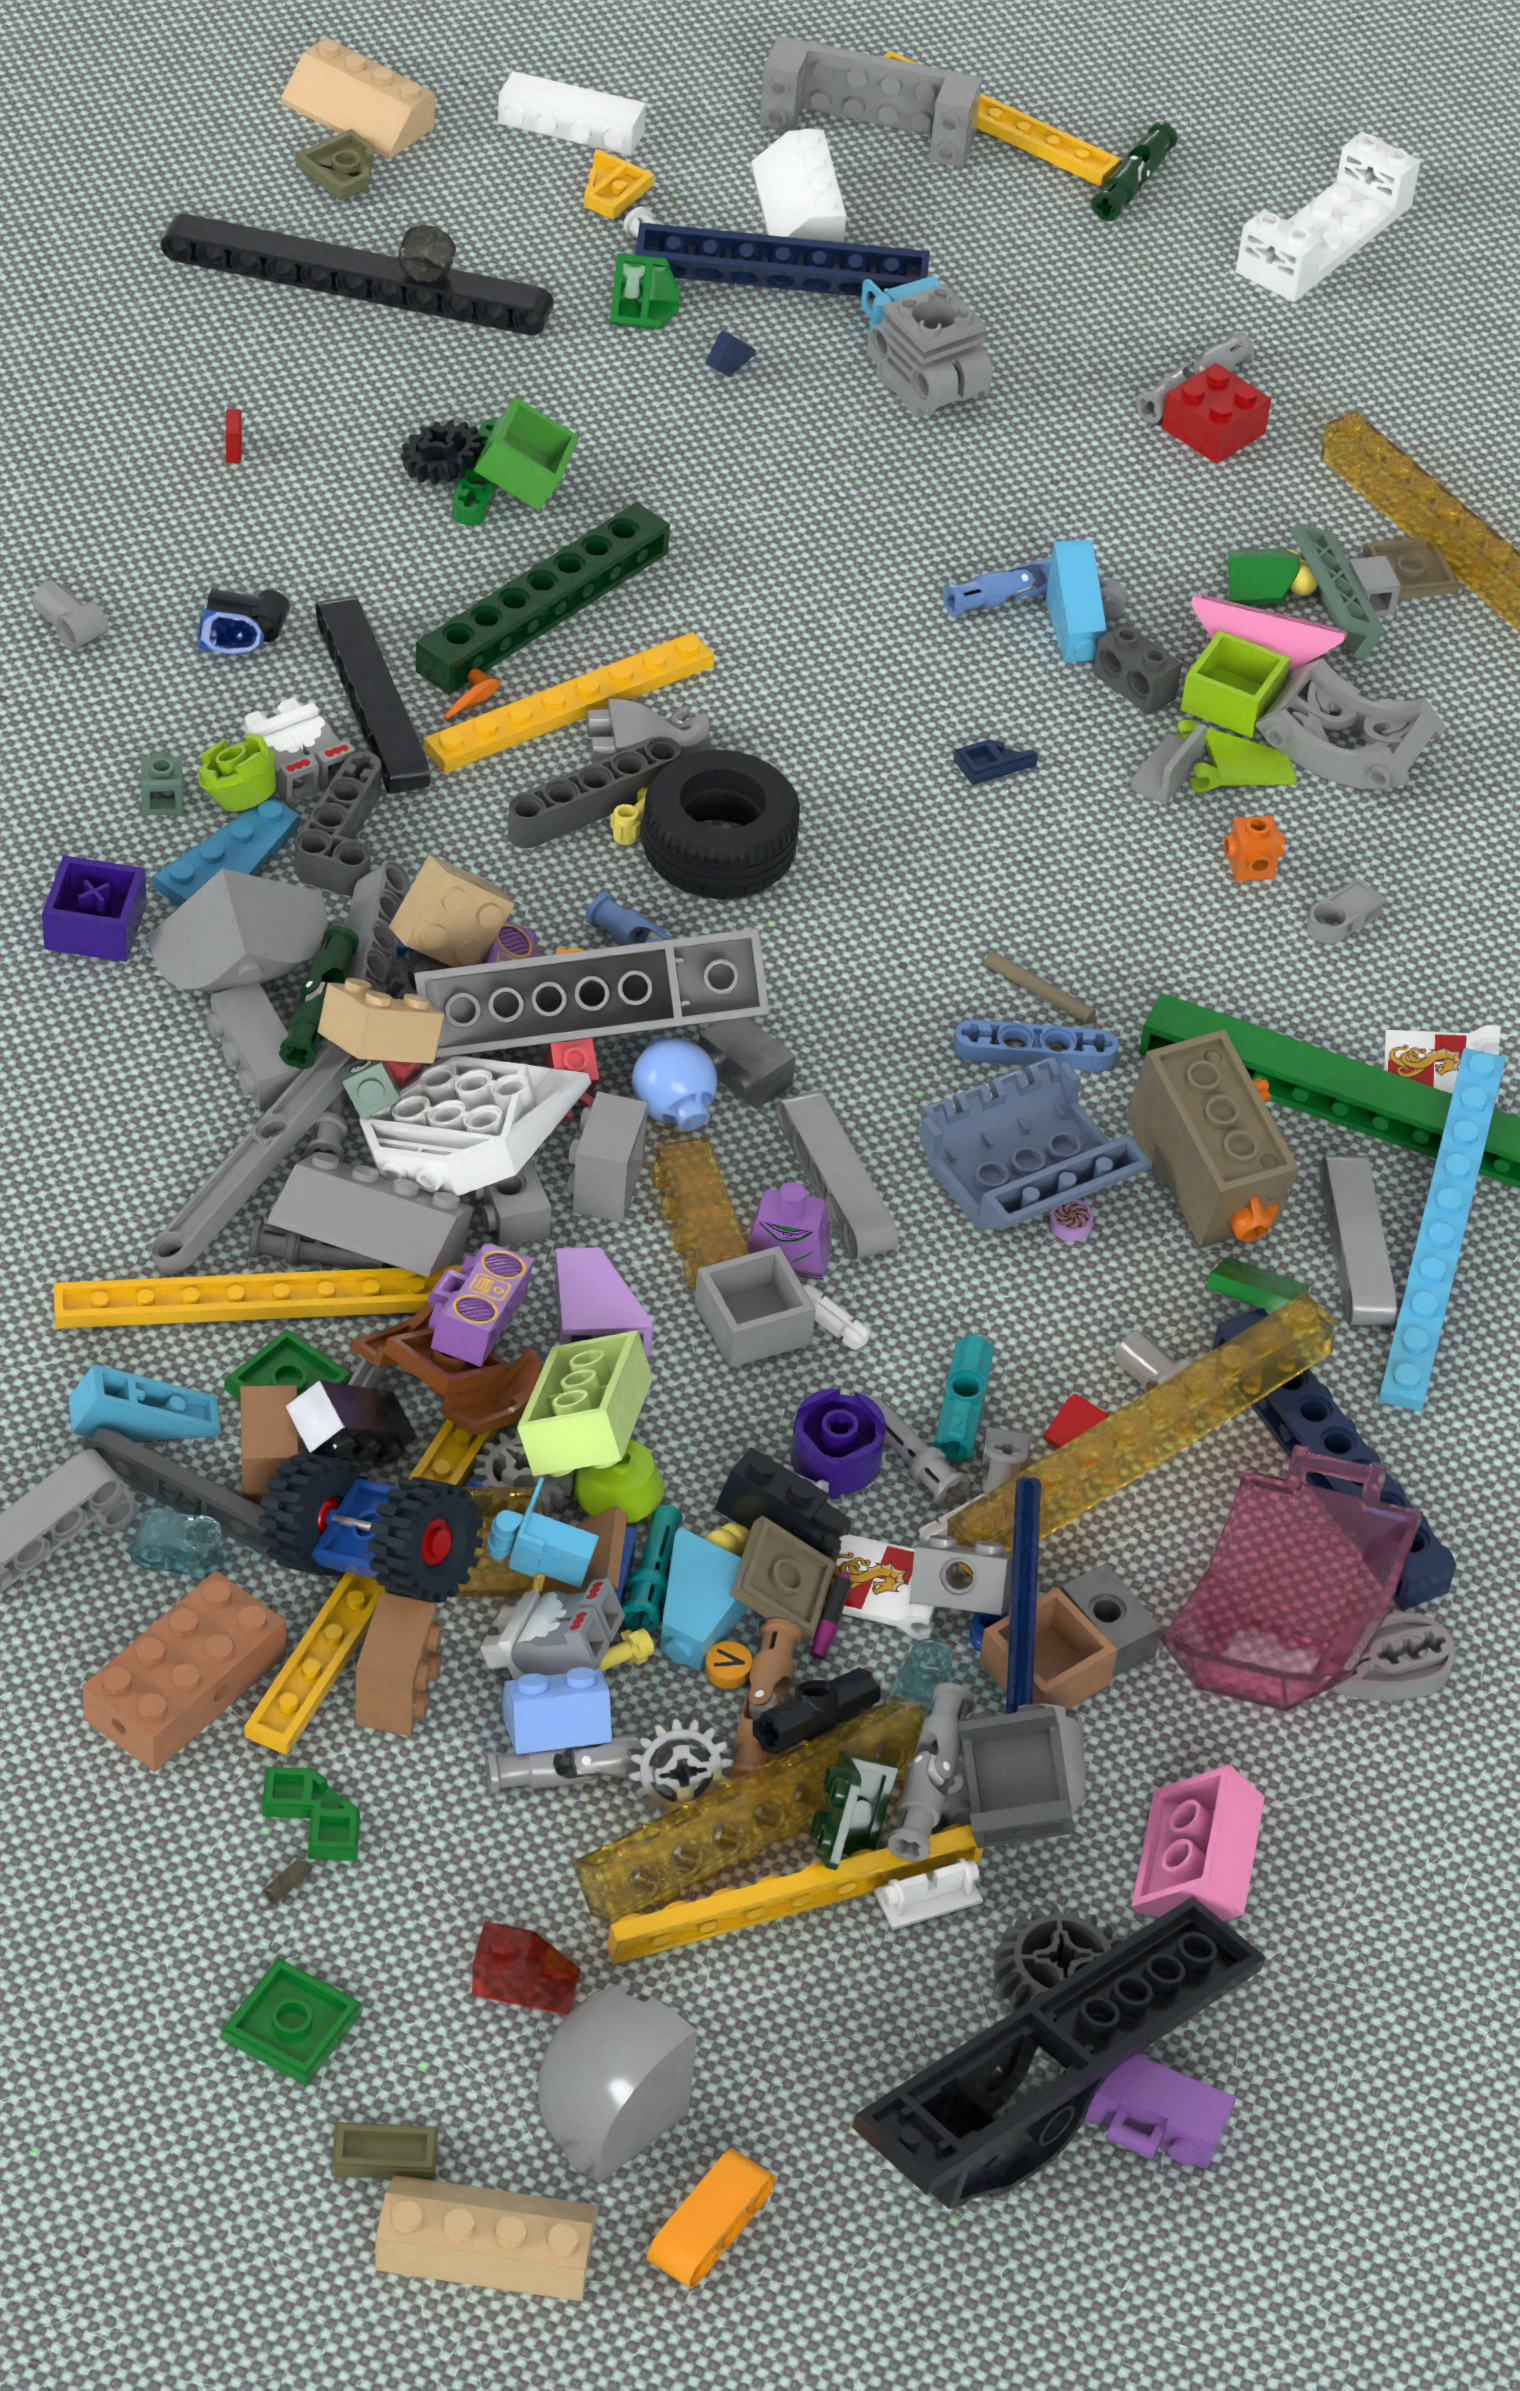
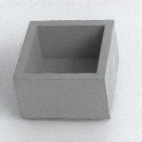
(607, 1156)
(754, 1306)

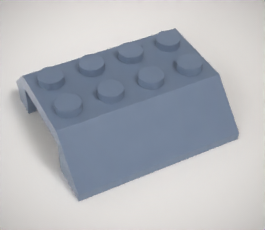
(1022, 1146)

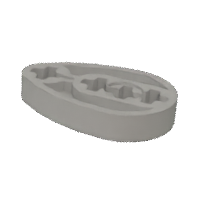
(1407, 1678)

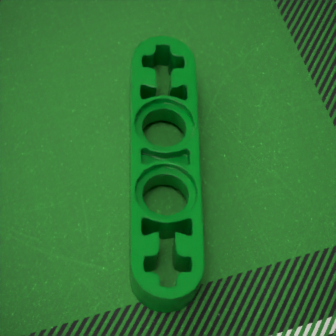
(465, 491)

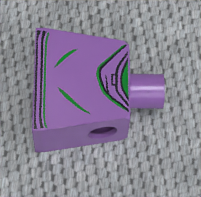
(797, 1226)

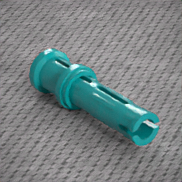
(649, 1582)

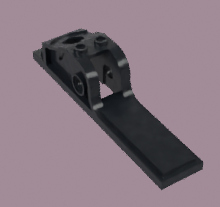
(1090, 2023)

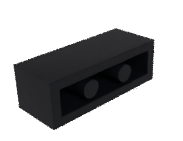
(351, 1422)

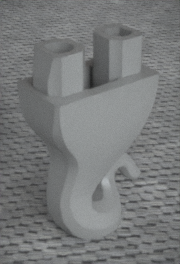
(633, 723)

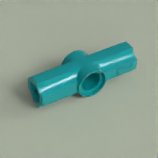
(964, 1397)

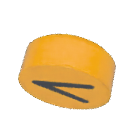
(728, 1665)

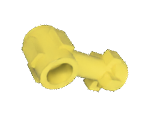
(627, 820)
(634, 1647)

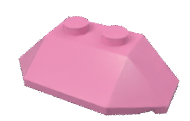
(1277, 632)

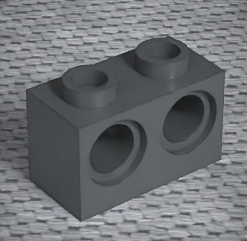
(1137, 668)

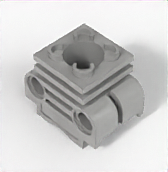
(931, 350)

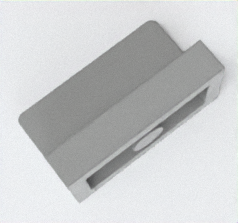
(1169, 765)

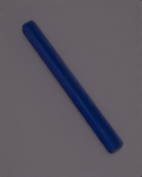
(1023, 1594)

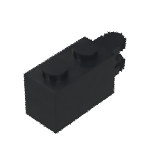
(768, 1489)

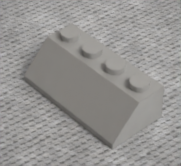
(373, 1214)

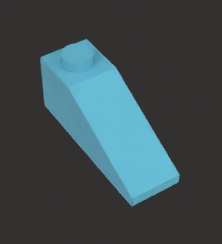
(141, 1407)

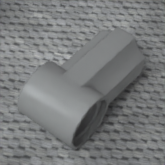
(74, 620)
(1147, 1361)

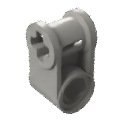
(1003, 1456)

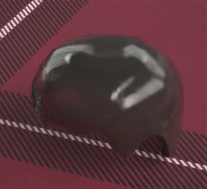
(426, 253)

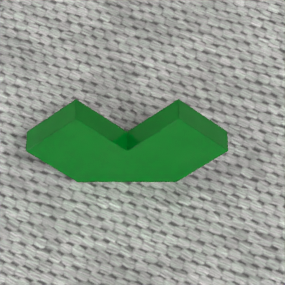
(307, 1795)

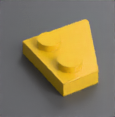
(614, 185)

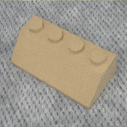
(361, 95)
(485, 2237)

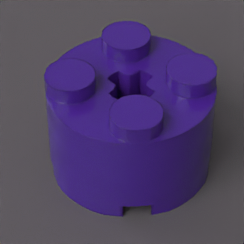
(838, 1440)

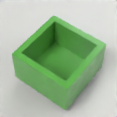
(526, 453)

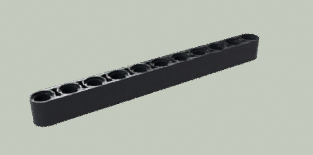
(355, 274)

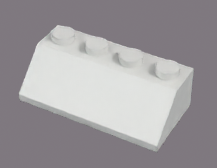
(800, 188)

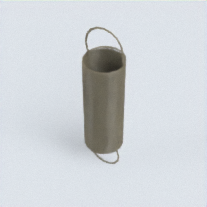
(286, 1880)

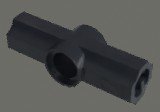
(816, 1710)

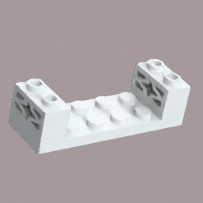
(1370, 193)

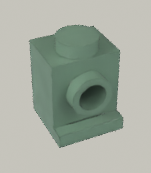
(162, 774)

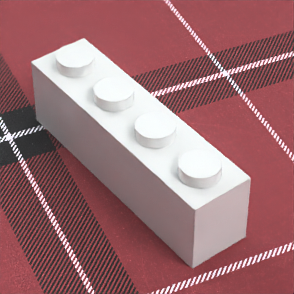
(571, 113)

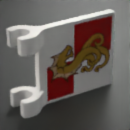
(1435, 1056)
(882, 1585)

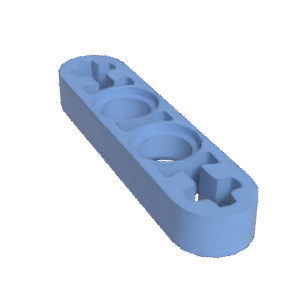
(1035, 1040)

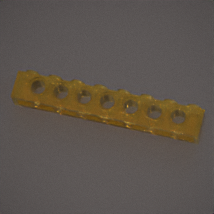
(608, 1870)

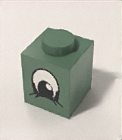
(370, 1086)

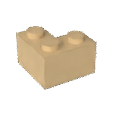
(380, 1027)

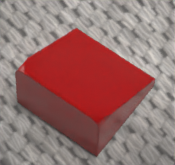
(1073, 1420)

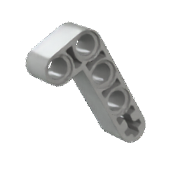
(58, 1510)

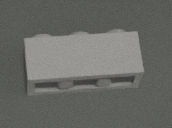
(252, 1041)

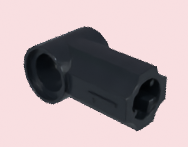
(268, 608)

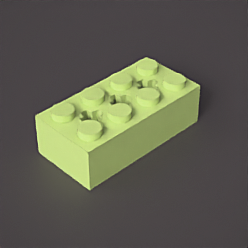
(585, 1404)

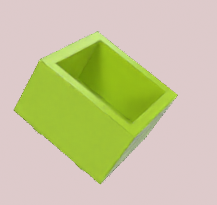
(1234, 683)

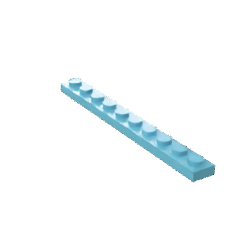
(1442, 1231)

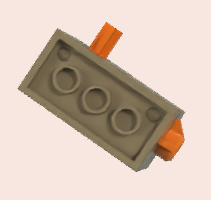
(1212, 1138)

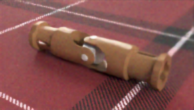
(770, 1684)

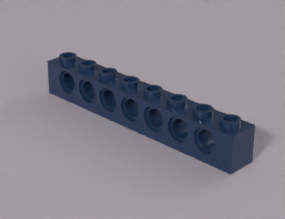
(779, 260)
(1307, 1416)

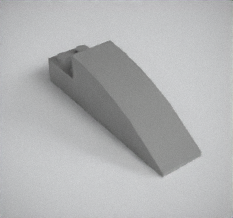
(597, 992)

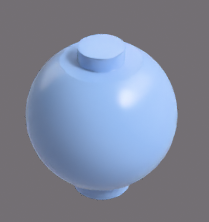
(676, 1082)

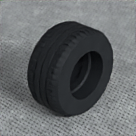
(718, 860)

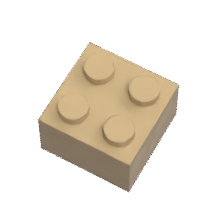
(451, 914)

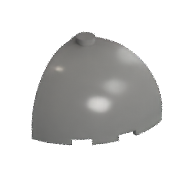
(239, 933)
(615, 2078)

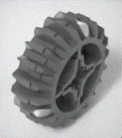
(1051, 1938)

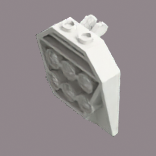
(469, 1122)

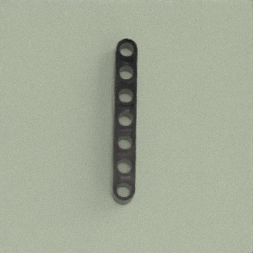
(372, 694)

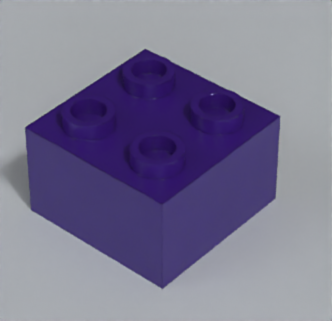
(94, 908)

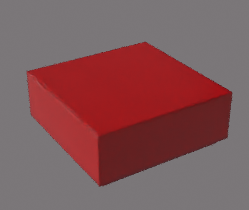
(233, 436)

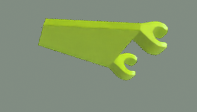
(1237, 762)

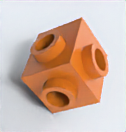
(1254, 848)

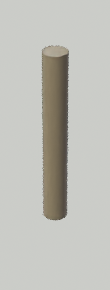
(1040, 987)

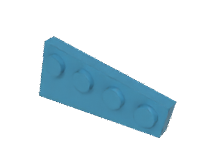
(235, 847)

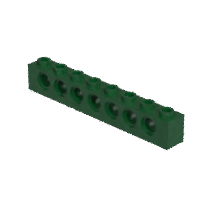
(542, 597)

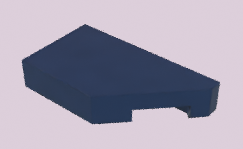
(729, 354)
(991, 760)

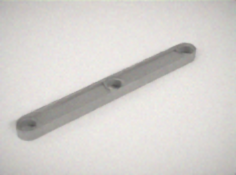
(251, 1161)

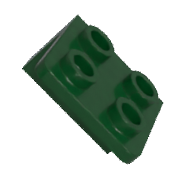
(854, 1806)

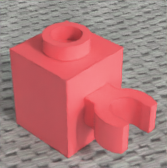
(577, 1057)

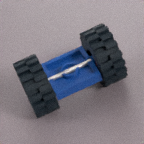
(404, 1537)

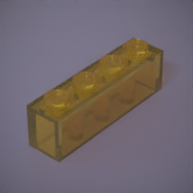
(696, 1205)

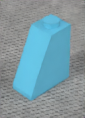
(1075, 600)
(698, 1599)

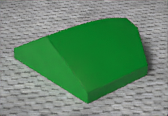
(643, 292)
(1261, 575)

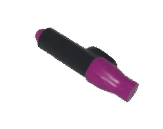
(831, 1615)

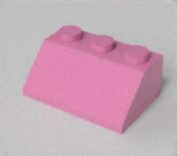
(1200, 1844)

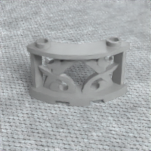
(1337, 706)

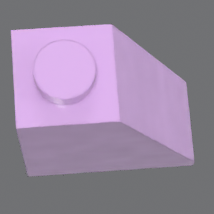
(595, 1299)

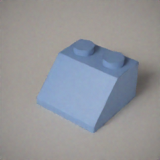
(557, 1710)

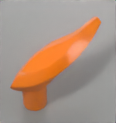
(482, 689)

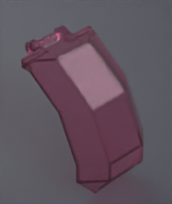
(1294, 1585)

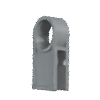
(1350, 907)

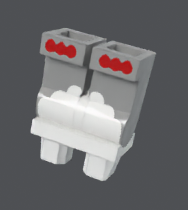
(302, 747)
(555, 1631)

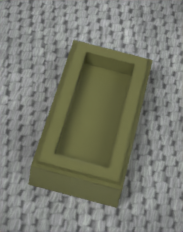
(384, 2150)

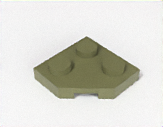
(339, 164)

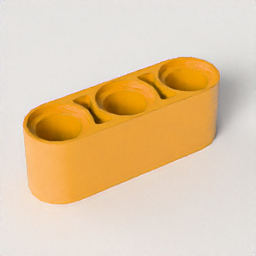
(711, 2218)

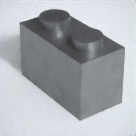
(748, 1060)

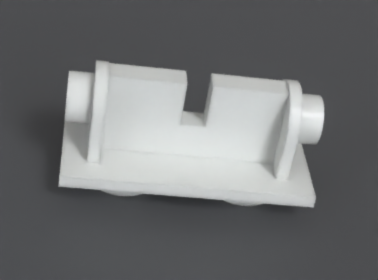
(929, 1894)

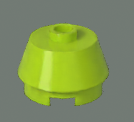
(239, 773)
(630, 1484)

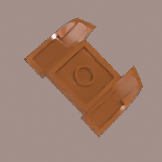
(474, 1395)

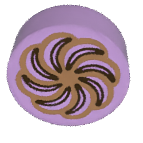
(1071, 1221)

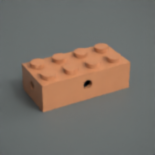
(184, 1670)

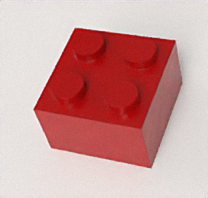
(1216, 413)

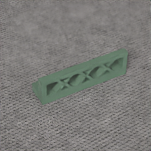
(1339, 589)

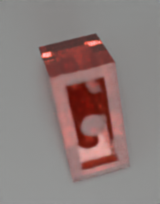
(523, 1970)

